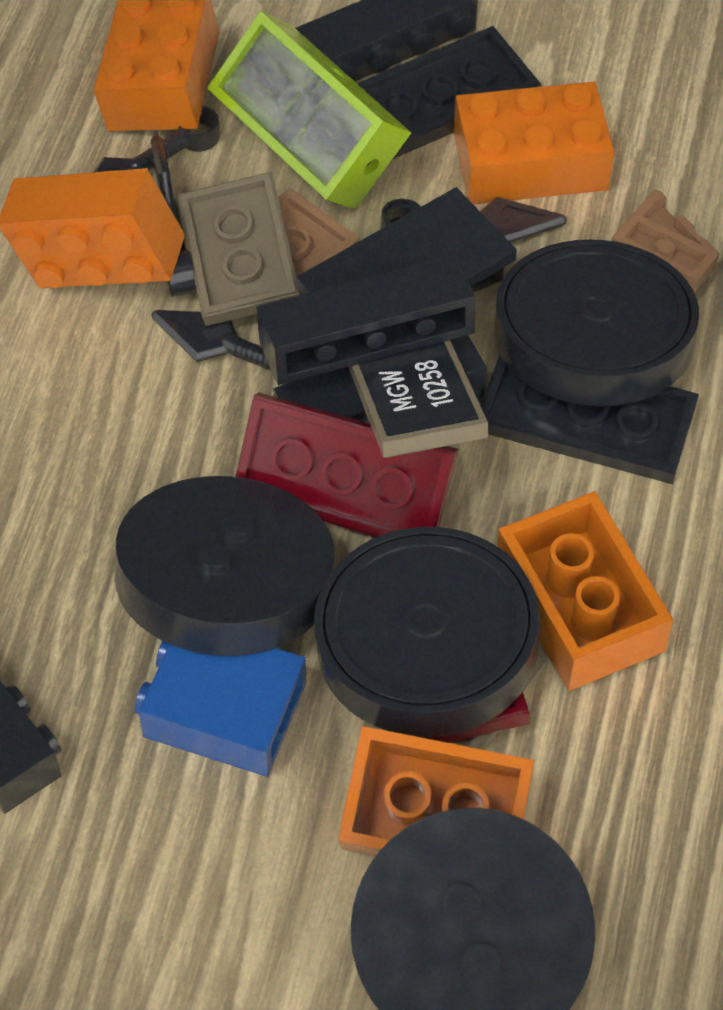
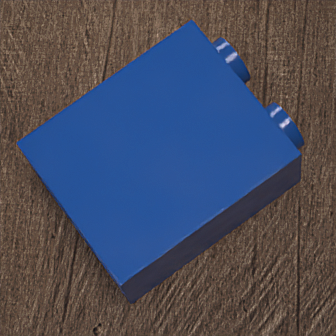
(223, 704)

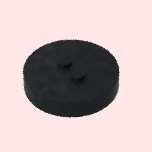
(596, 322)
(222, 565)
(427, 631)
(472, 917)

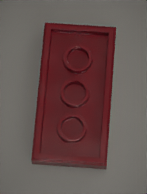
(340, 468)

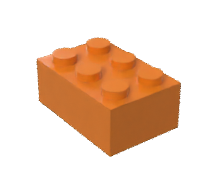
(156, 64)
(533, 142)
(92, 228)
(589, 591)
(413, 777)

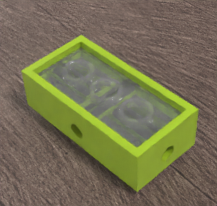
(308, 111)

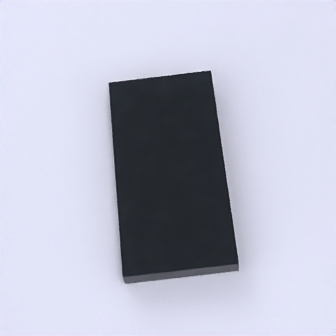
(425, 88)
(429, 233)
(629, 437)

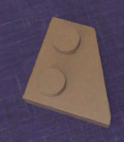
(669, 238)

